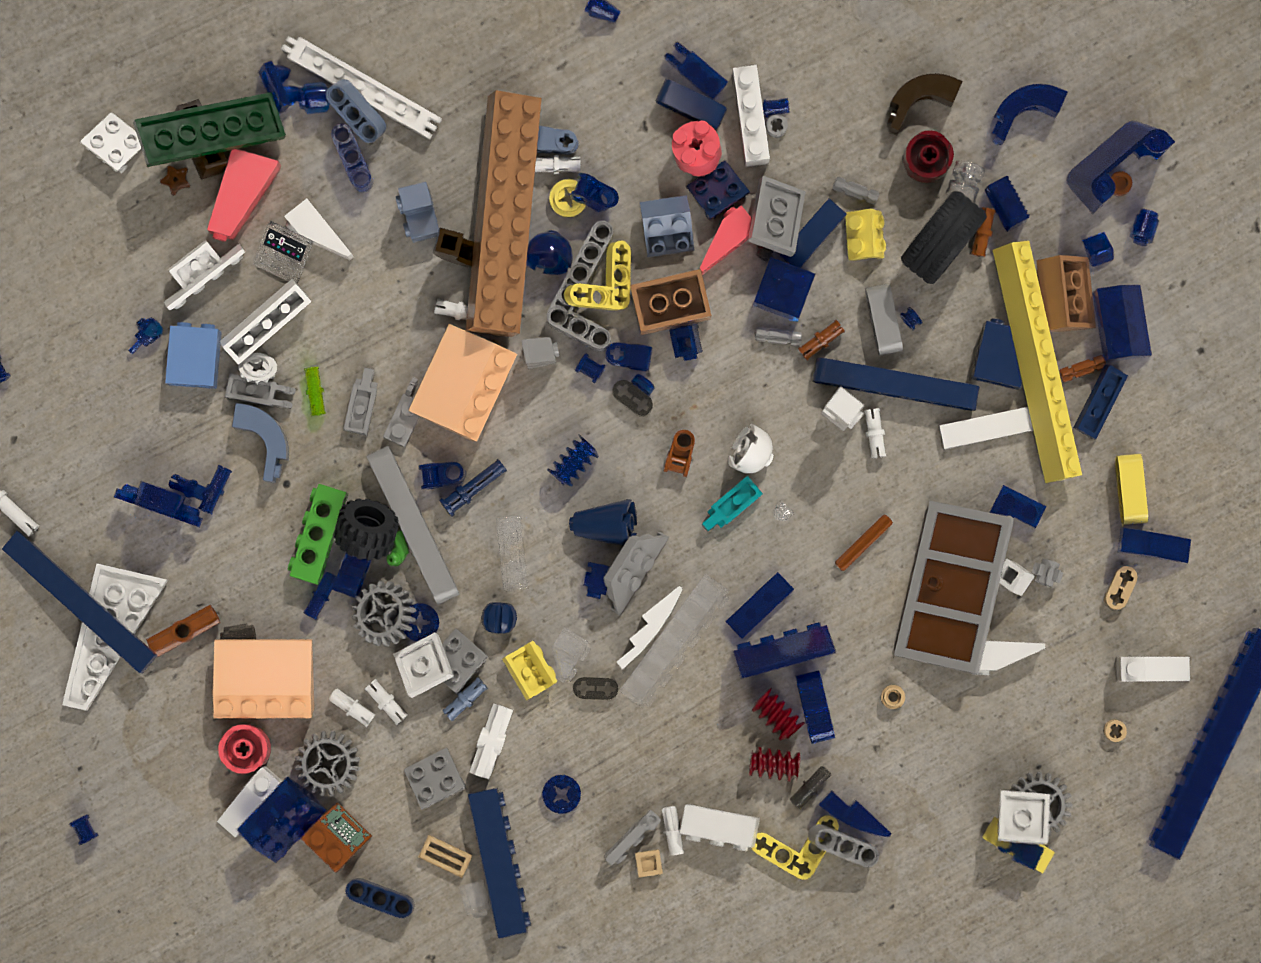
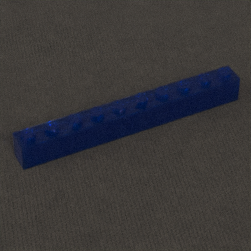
(1211, 751)

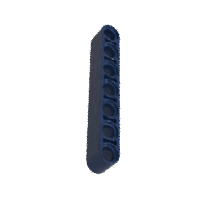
(896, 384)

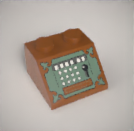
(336, 837)

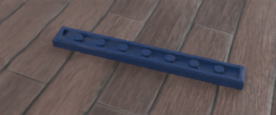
(79, 602)

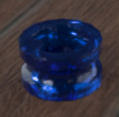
(911, 318)

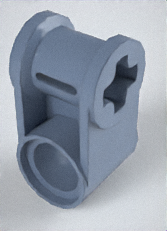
(551, 141)

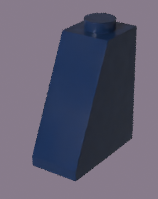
(996, 356)

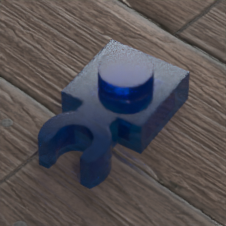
(1024, 853)

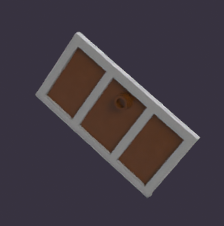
(954, 587)

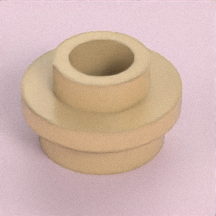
(900, 696)

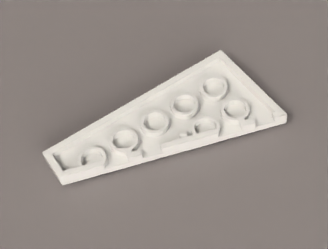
(129, 599)

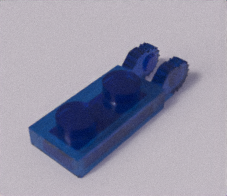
(697, 72)

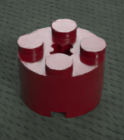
(940, 152)

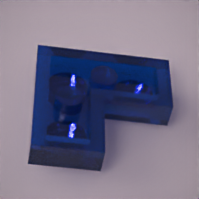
(1017, 506)

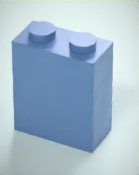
(193, 356)

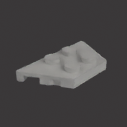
(630, 568)

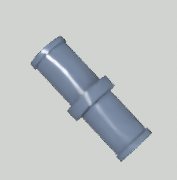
(465, 699)

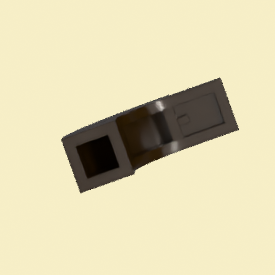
(931, 86)
(453, 247)

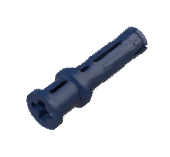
(460, 492)

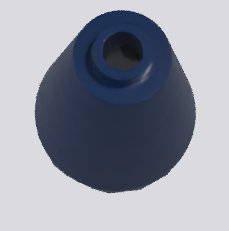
(606, 523)

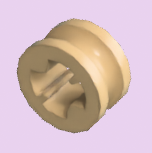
(1123, 731)

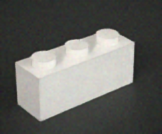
(719, 827)

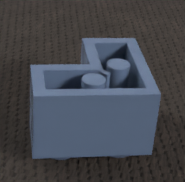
(417, 205)

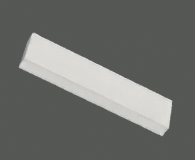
(985, 428)

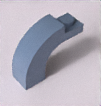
(258, 421)

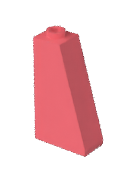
(240, 191)

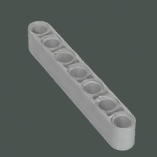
(413, 525)

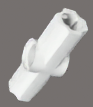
(491, 741)

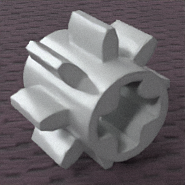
(1047, 572)

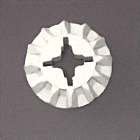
(255, 361)

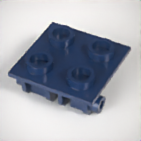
(718, 190)

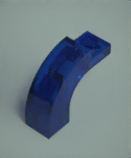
(1032, 97)

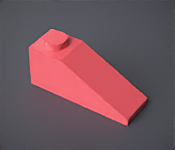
(730, 235)

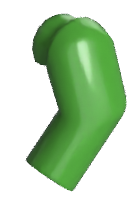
(399, 552)

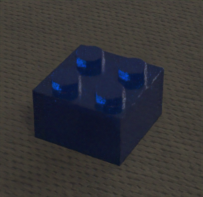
(784, 289)

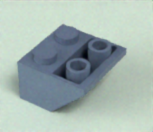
(667, 226)

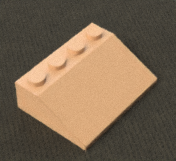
(462, 382)
(263, 678)

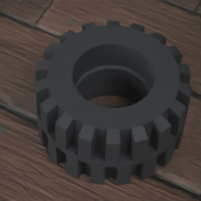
(366, 529)

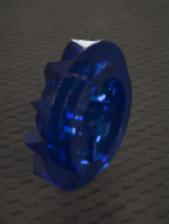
(428, 614)
(549, 794)

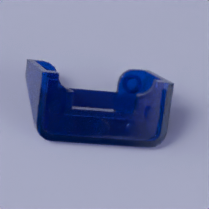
(1091, 178)

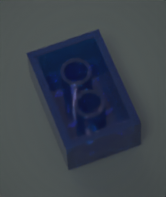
(281, 819)

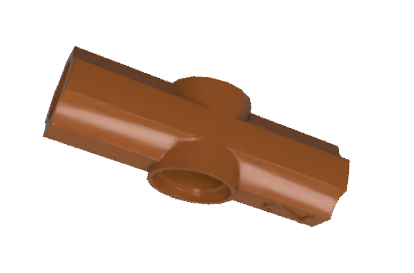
(197, 624)

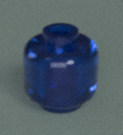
(313, 98)

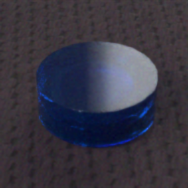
(643, 384)

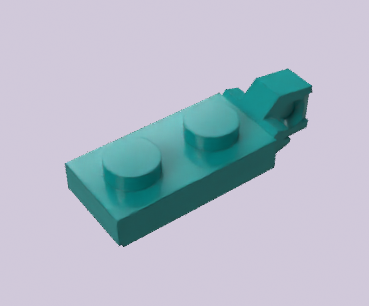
(732, 504)

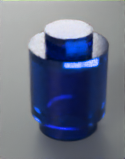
(1144, 227)

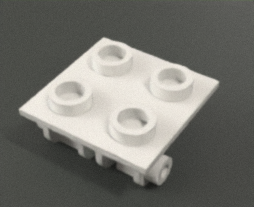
(113, 142)

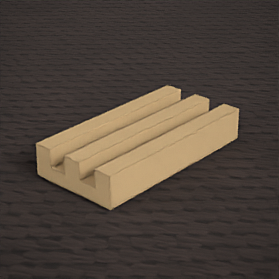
(460, 873)

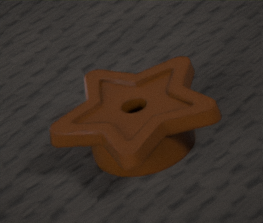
(169, 181)

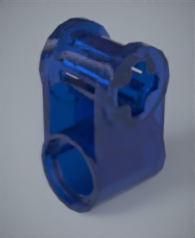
(590, 192)
(634, 356)
(439, 475)

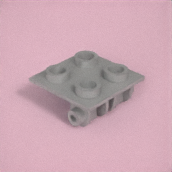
(463, 659)
(434, 778)

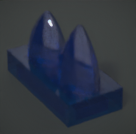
(272, 78)

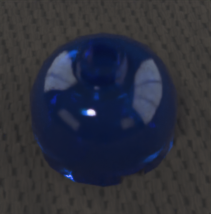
(549, 252)

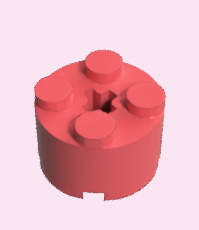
(696, 135)
(234, 739)

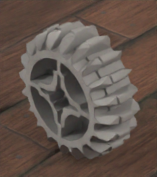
(374, 597)
(322, 753)
(1056, 792)

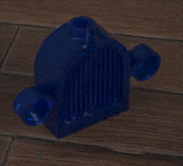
(160, 501)

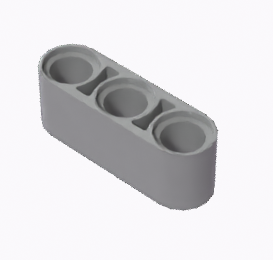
(883, 319)
(853, 850)

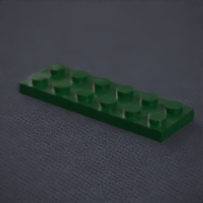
(209, 129)

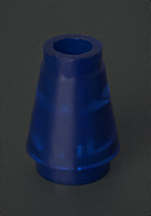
(602, 10)

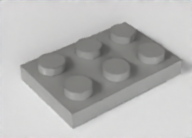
(776, 216)

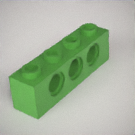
(314, 571)

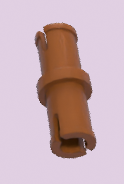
(983, 233)
(821, 340)

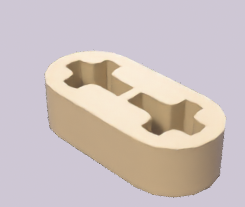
(1126, 590)

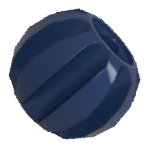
(499, 617)

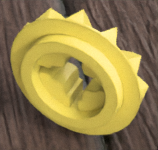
(558, 193)

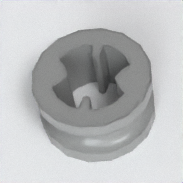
(769, 126)

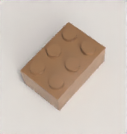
(670, 302)

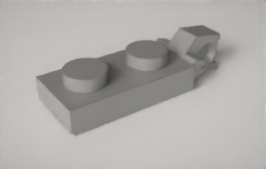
(361, 404)
(632, 837)

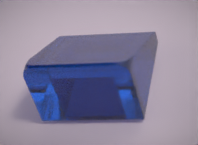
(1098, 249)

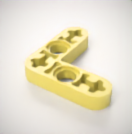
(607, 292)
(803, 856)

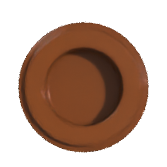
(1122, 182)

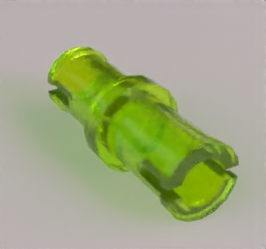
(314, 391)

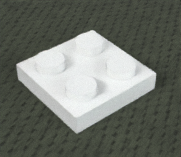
(423, 665)
(1023, 817)

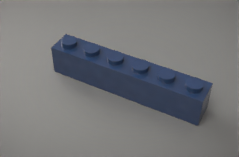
(498, 862)

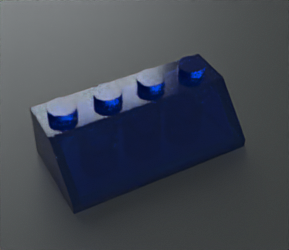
(784, 651)

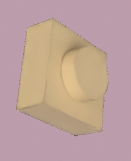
(648, 863)

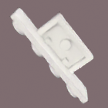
(197, 269)

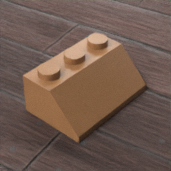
(1066, 292)

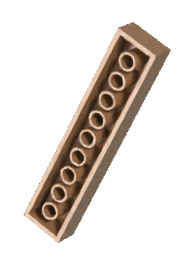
(503, 214)

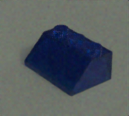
(1122, 322)

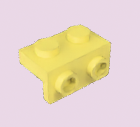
(865, 234)
(530, 670)

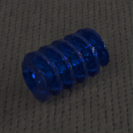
(573, 462)

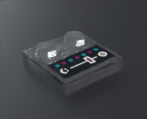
(283, 252)

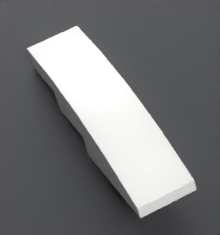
(655, 619)

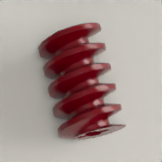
(776, 715)
(774, 764)

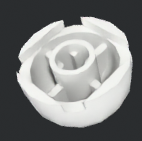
(752, 450)

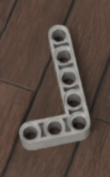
(590, 268)

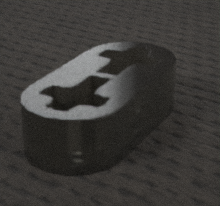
(636, 393)
(598, 695)

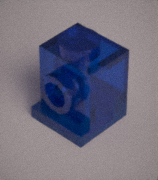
(679, 337)
(595, 580)

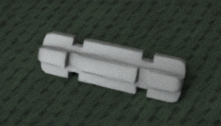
(856, 190)
(778, 336)

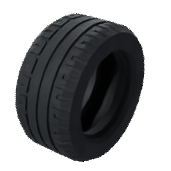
(943, 237)

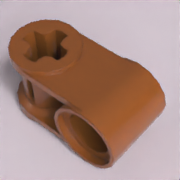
(680, 455)

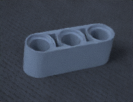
(344, 107)

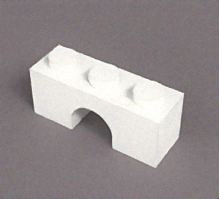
(843, 410)

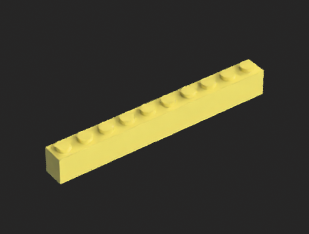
(1037, 362)

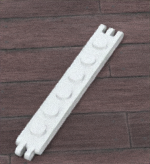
(375, 93)

